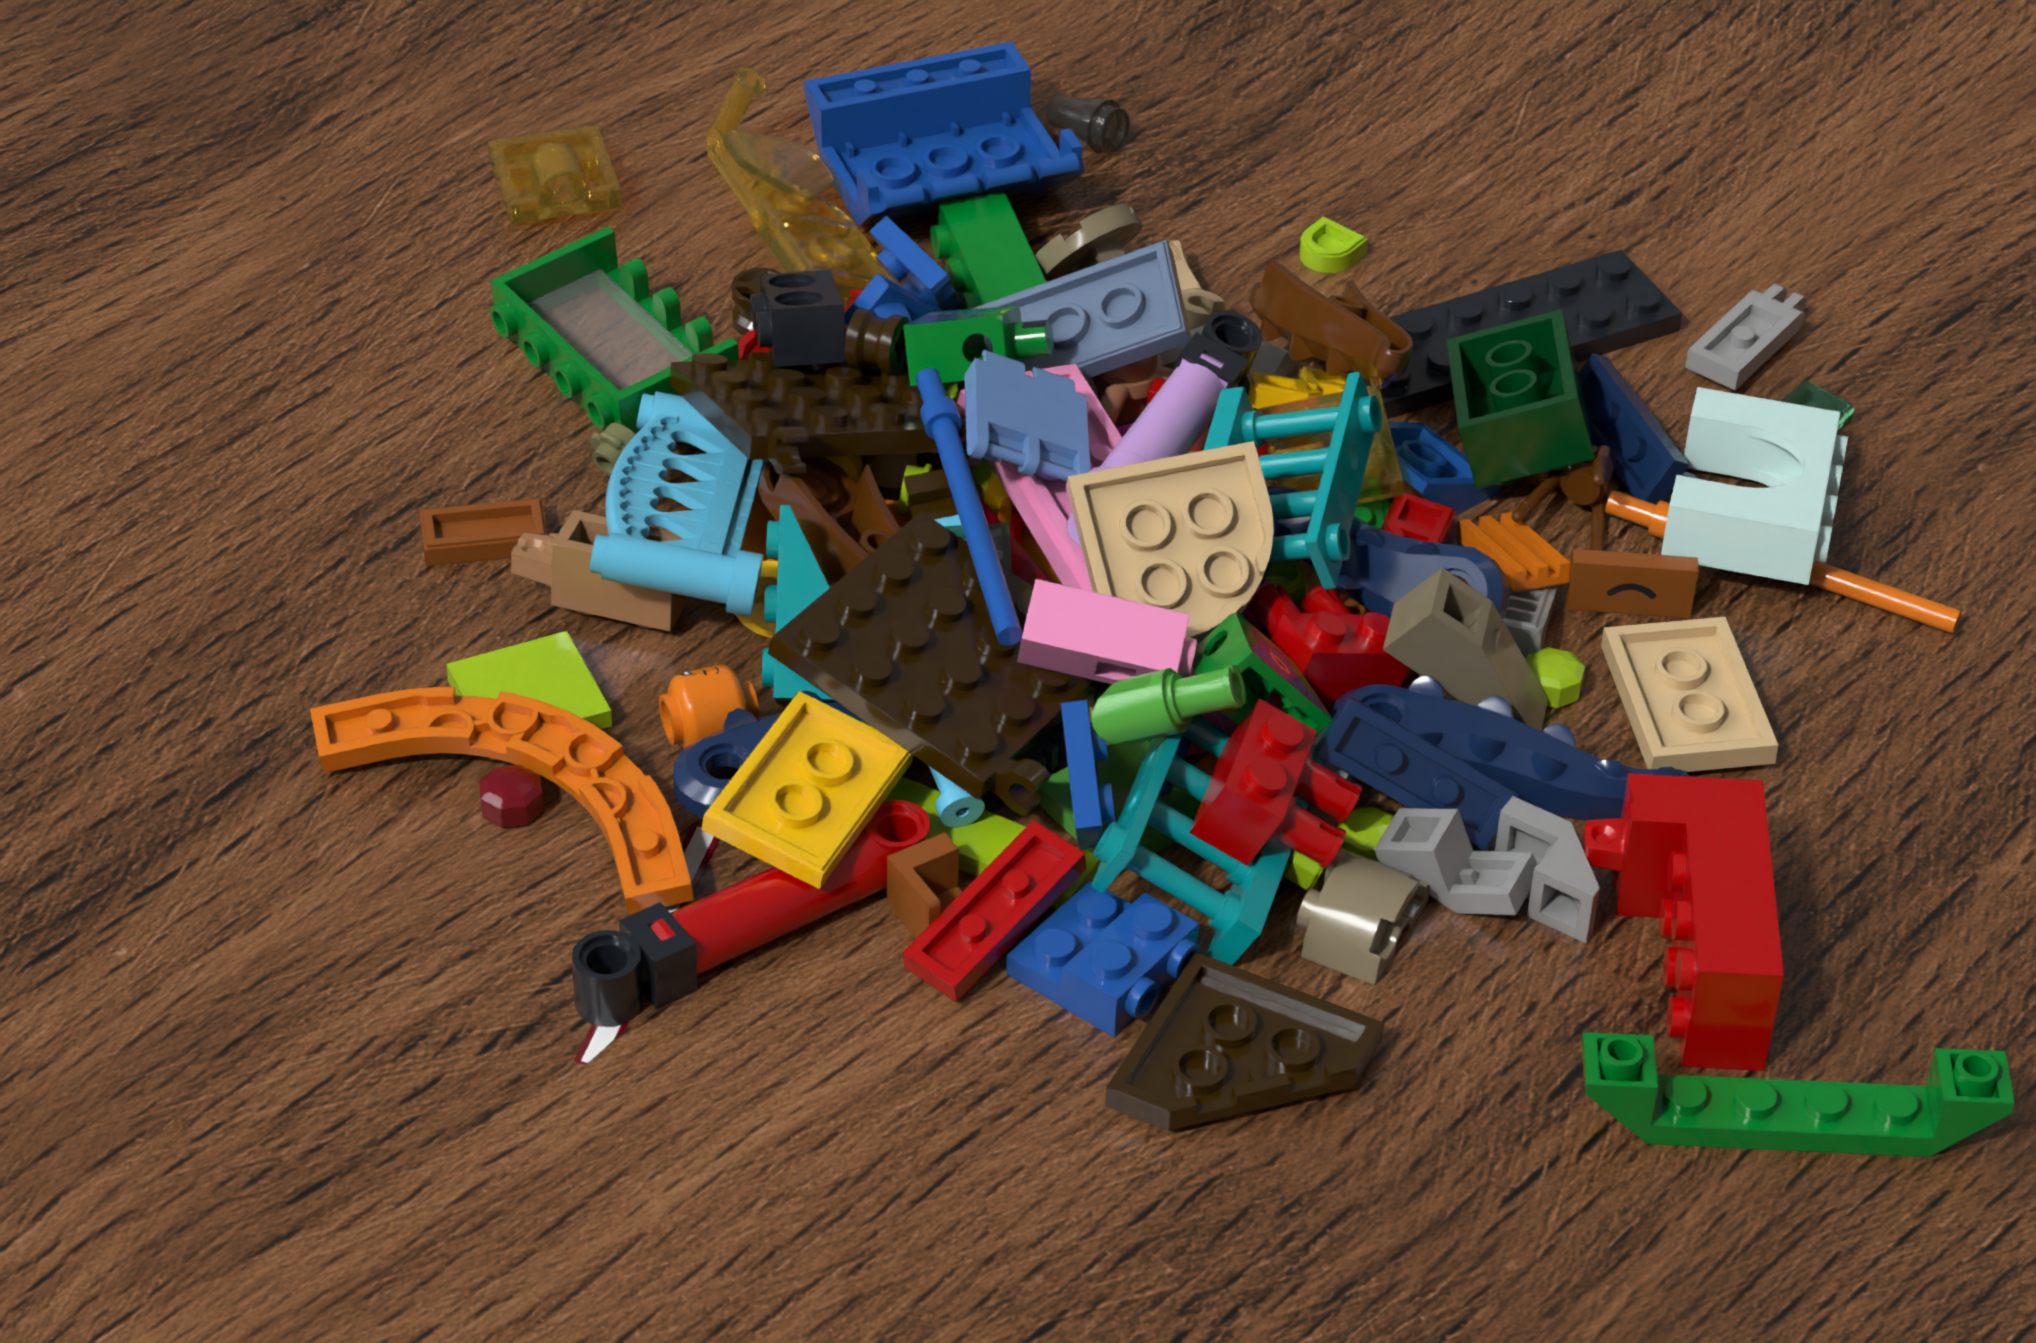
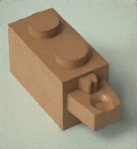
(564, 565)

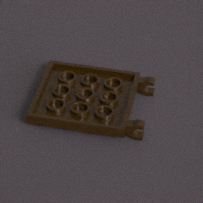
(806, 409)
(921, 663)

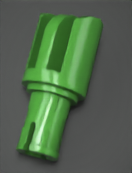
(1163, 703)

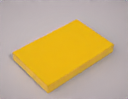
(807, 790)

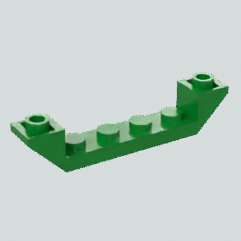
(1960, 1098)

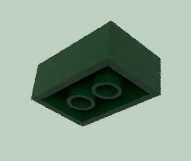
(1519, 400)

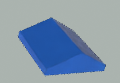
(1436, 468)

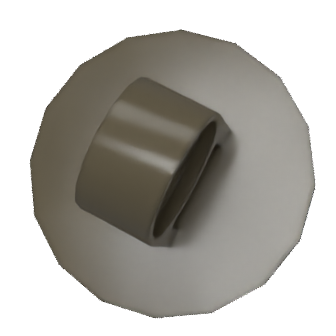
(1098, 241)

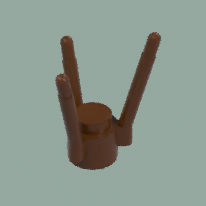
(1582, 485)

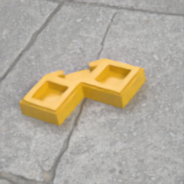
(1271, 389)

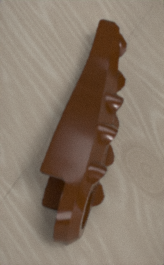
(1335, 329)
(845, 521)

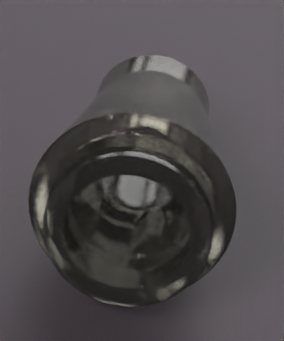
(1095, 122)

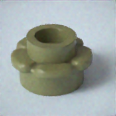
(609, 446)

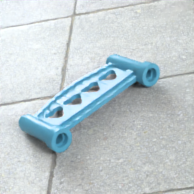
(709, 556)

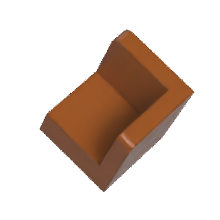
(923, 881)

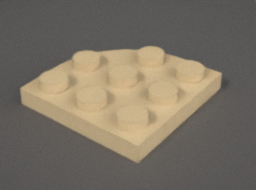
(1178, 532)

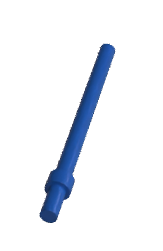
(942, 424)

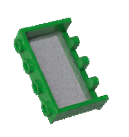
(599, 327)

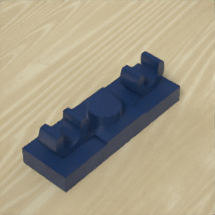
(1637, 441)
(1412, 769)

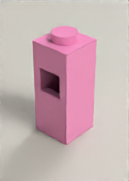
(1102, 635)

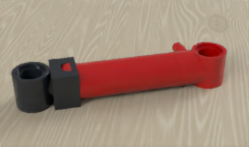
(665, 951)

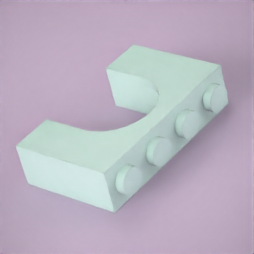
(1751, 529)

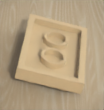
(1689, 695)

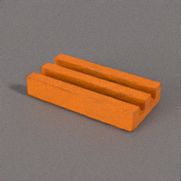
(1516, 551)

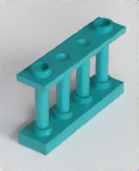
(1340, 465)
(1239, 912)

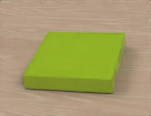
(537, 669)

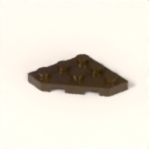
(1238, 1046)

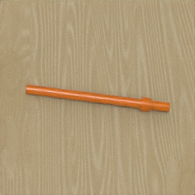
(1822, 574)

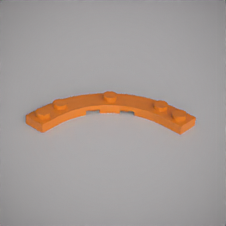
(540, 739)

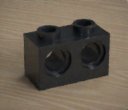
(799, 318)

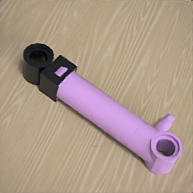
(1188, 398)

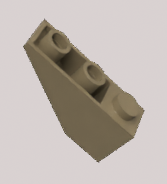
(1465, 645)

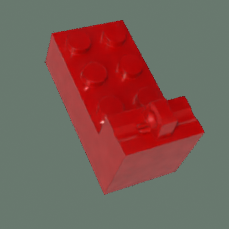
(1704, 868)

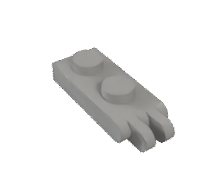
(1747, 336)

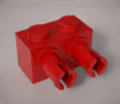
(1328, 641)
(1257, 788)

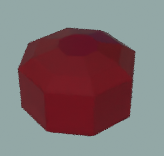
(511, 796)

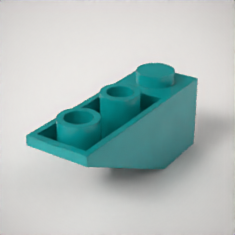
(797, 587)

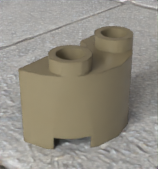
(1359, 915)

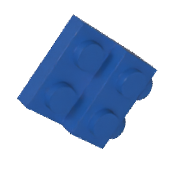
(1106, 956)

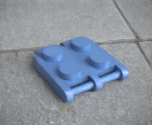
(1025, 418)

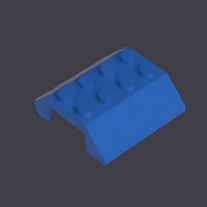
(936, 133)

